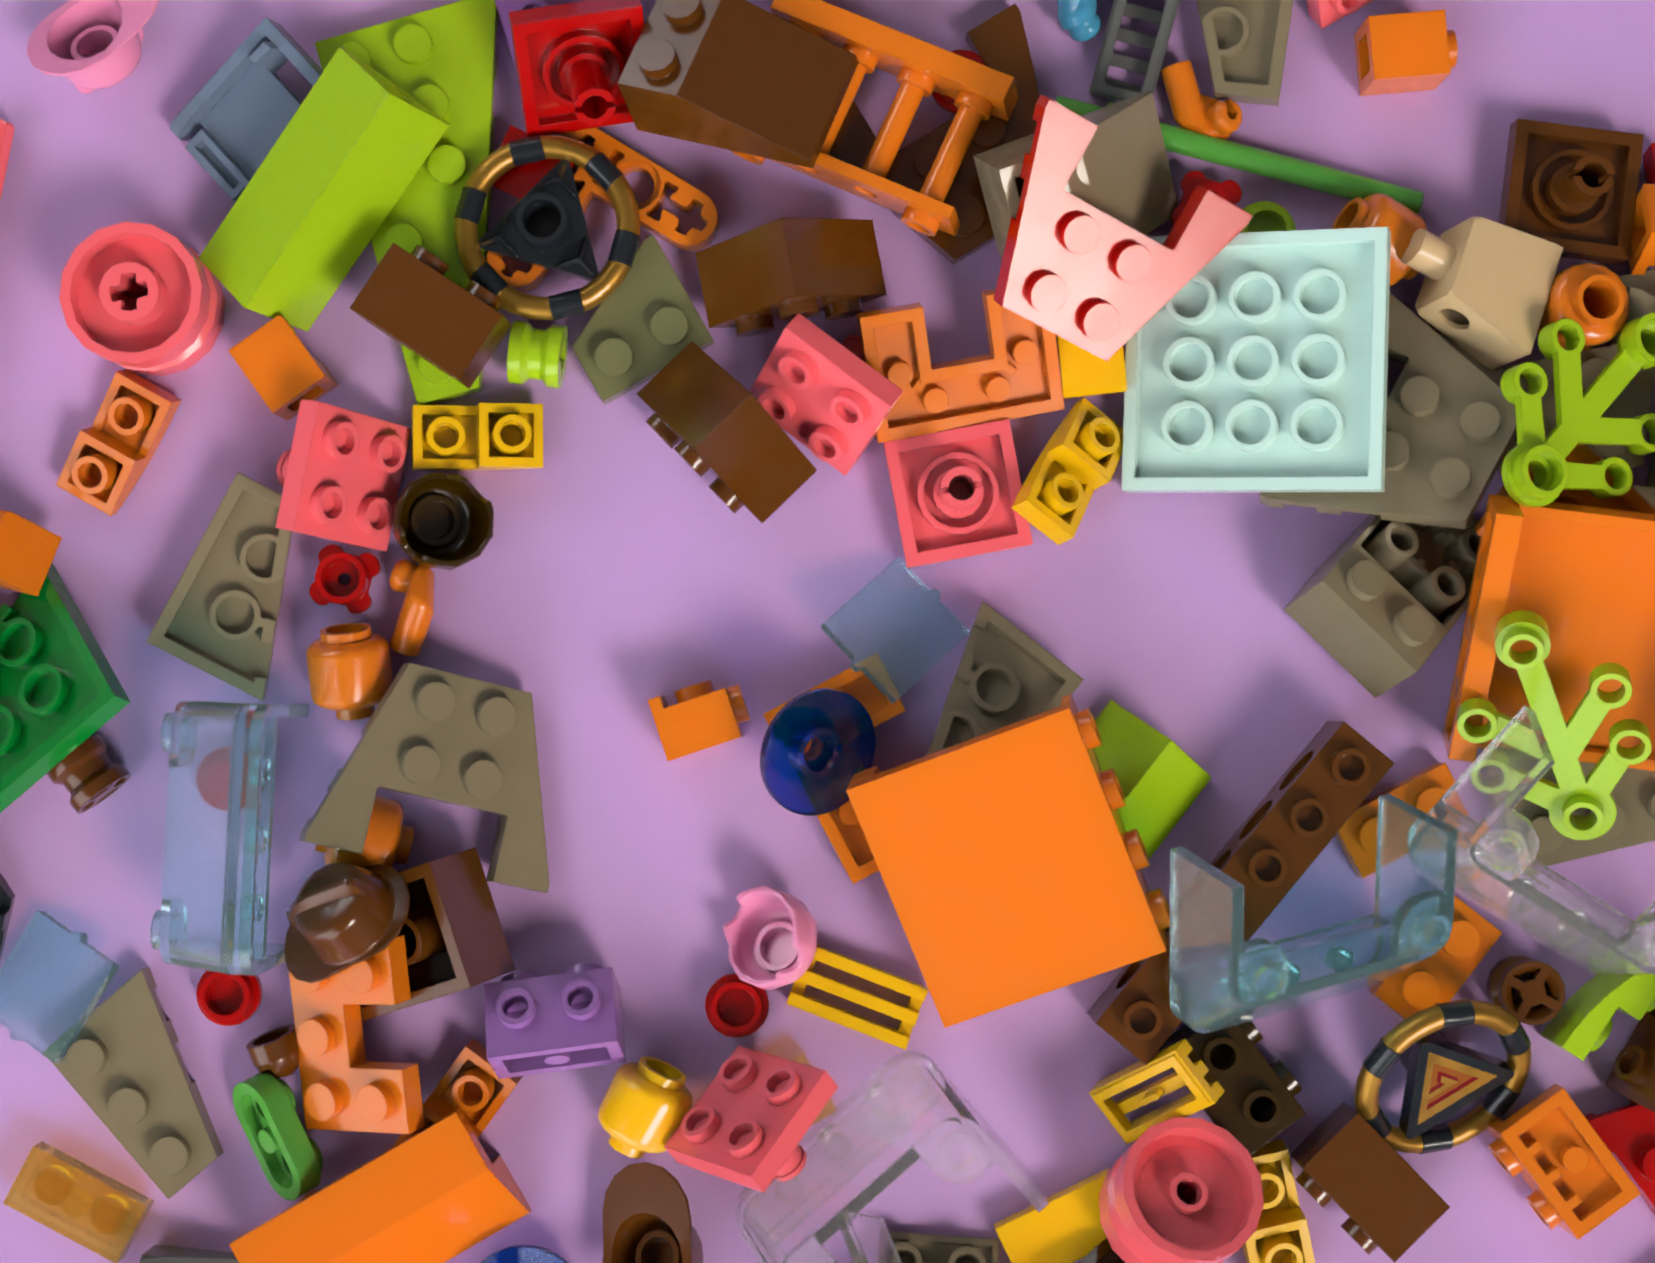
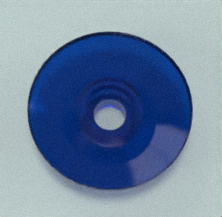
(840, 747)

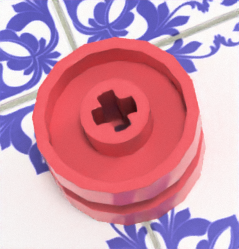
(109, 308)
(1181, 1195)

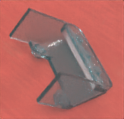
(219, 835)
(1232, 981)

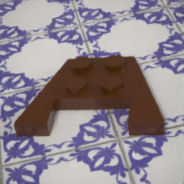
(1003, 47)

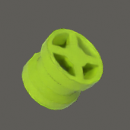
(537, 354)

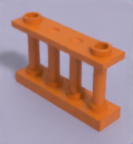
(919, 72)

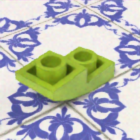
(1587, 1015)

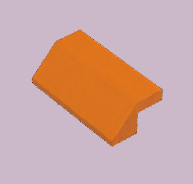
(401, 1207)

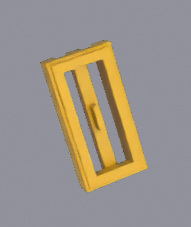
(907, 1015)
(1186, 1074)

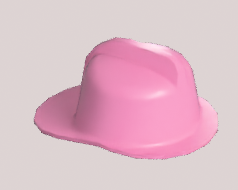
(91, 41)

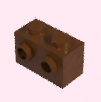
(431, 313)
(1369, 1182)

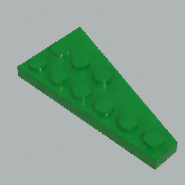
(51, 685)

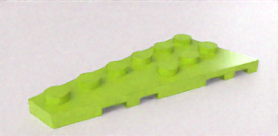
(450, 67)

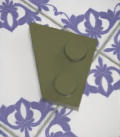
(639, 326)

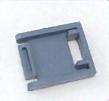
(244, 107)

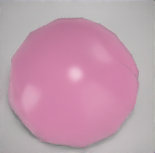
(770, 938)

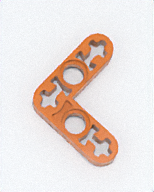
(666, 228)

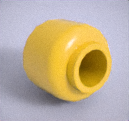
(644, 1106)

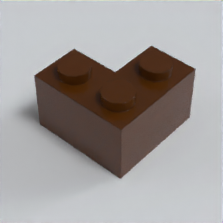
(790, 271)
(725, 433)

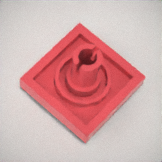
(824, 393)
(341, 475)
(956, 493)
(753, 1119)

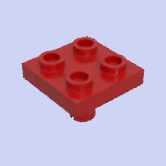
(572, 63)

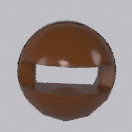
(275, 1052)

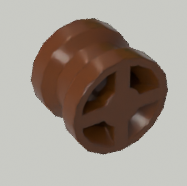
(89, 774)
(1539, 995)

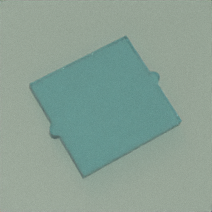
(895, 630)
(51, 986)

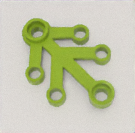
(1576, 416)
(1564, 739)

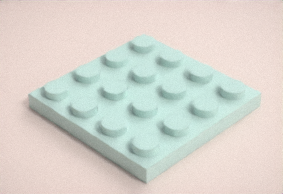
(1265, 370)

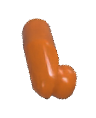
(1196, 110)
(417, 608)

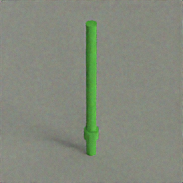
(1269, 163)

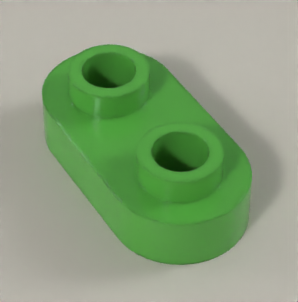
(277, 1136)

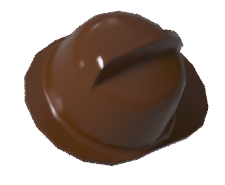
(344, 918)
(648, 1218)

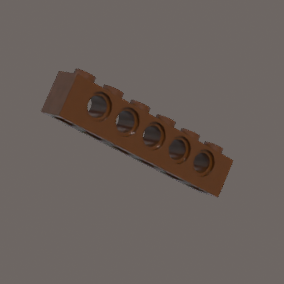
(1266, 858)

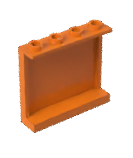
(1593, 587)
(1011, 863)

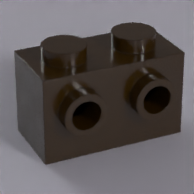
(1256, 1095)

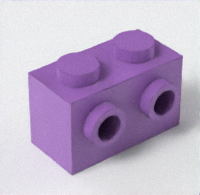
(554, 1021)

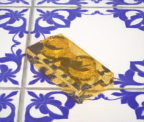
(78, 1202)

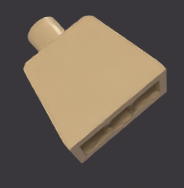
(1484, 286)

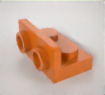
(1563, 1162)

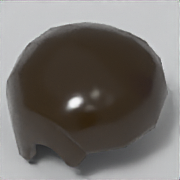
(442, 521)

